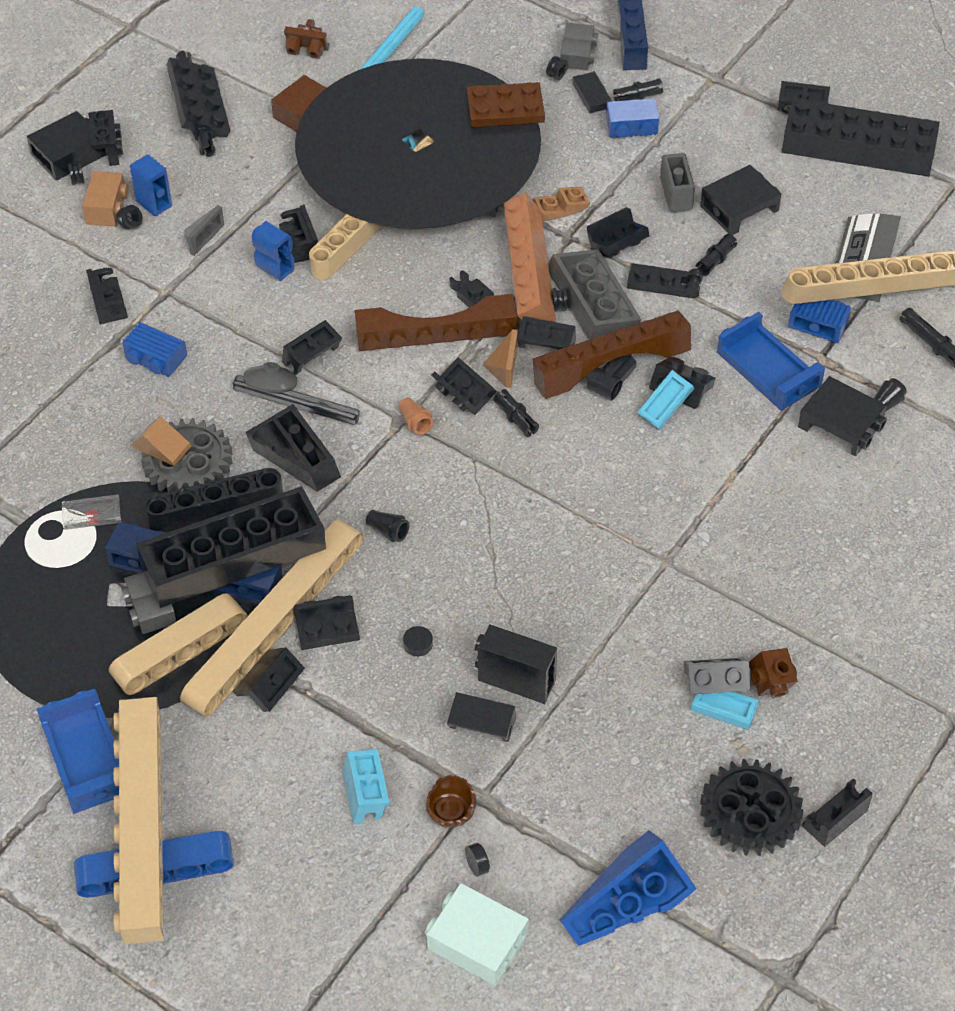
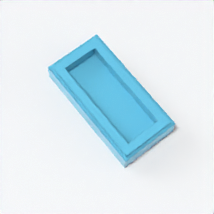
(665, 400)
(727, 707)

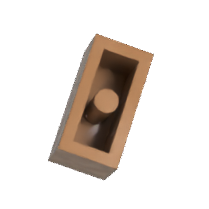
(104, 198)

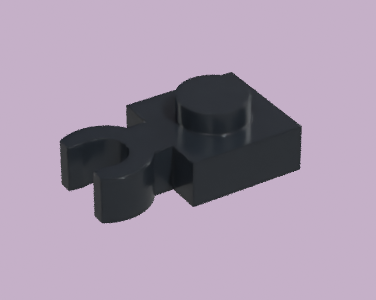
(467, 291)

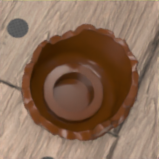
(451, 801)

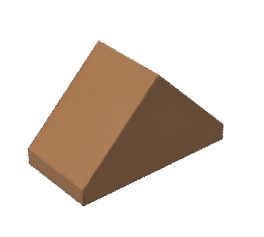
(162, 442)

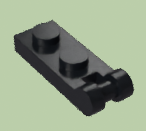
(665, 280)

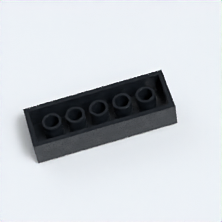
(860, 137)
(231, 546)

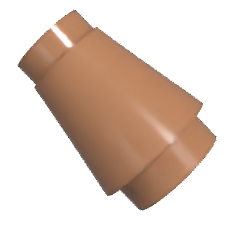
(416, 417)

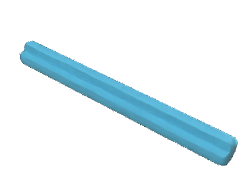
(395, 37)

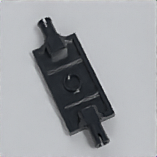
(198, 100)

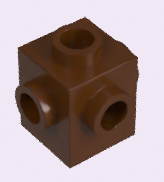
(773, 672)

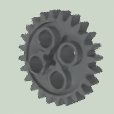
(202, 463)

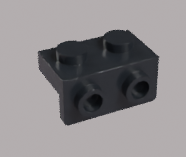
(105, 134)
(616, 233)
(695, 376)
(465, 385)

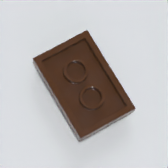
(505, 104)

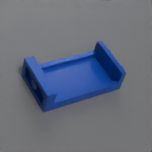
(768, 362)
(81, 748)

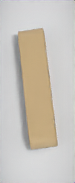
(177, 644)

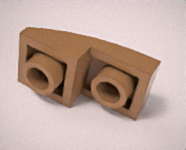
(565, 203)

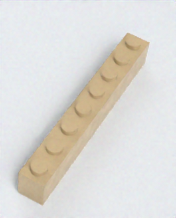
(140, 822)

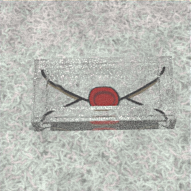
(91, 512)

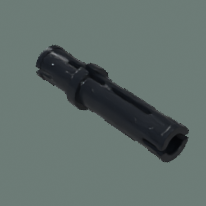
(940, 344)

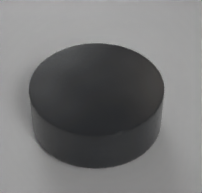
(417, 641)
(477, 859)

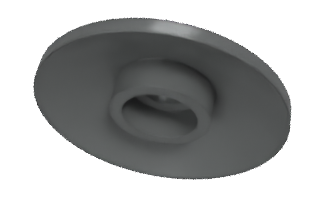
(270, 378)

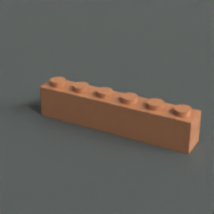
(529, 259)

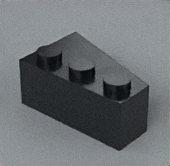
(295, 448)

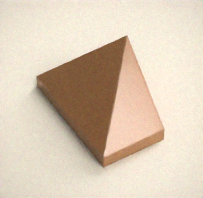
(502, 360)

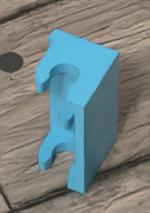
(365, 784)

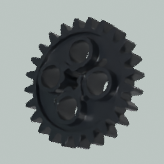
(751, 807)

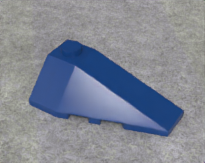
(633, 886)

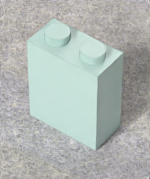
(477, 933)

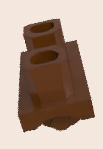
(308, 37)

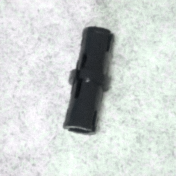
(638, 90)
(717, 254)
(516, 412)

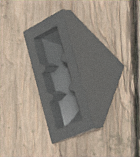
(204, 229)

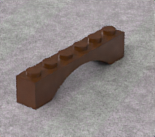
(384, 329)
(564, 368)

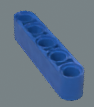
(182, 860)

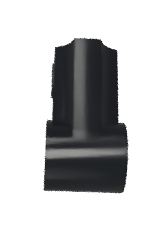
(610, 378)

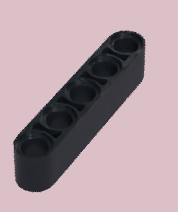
(210, 499)

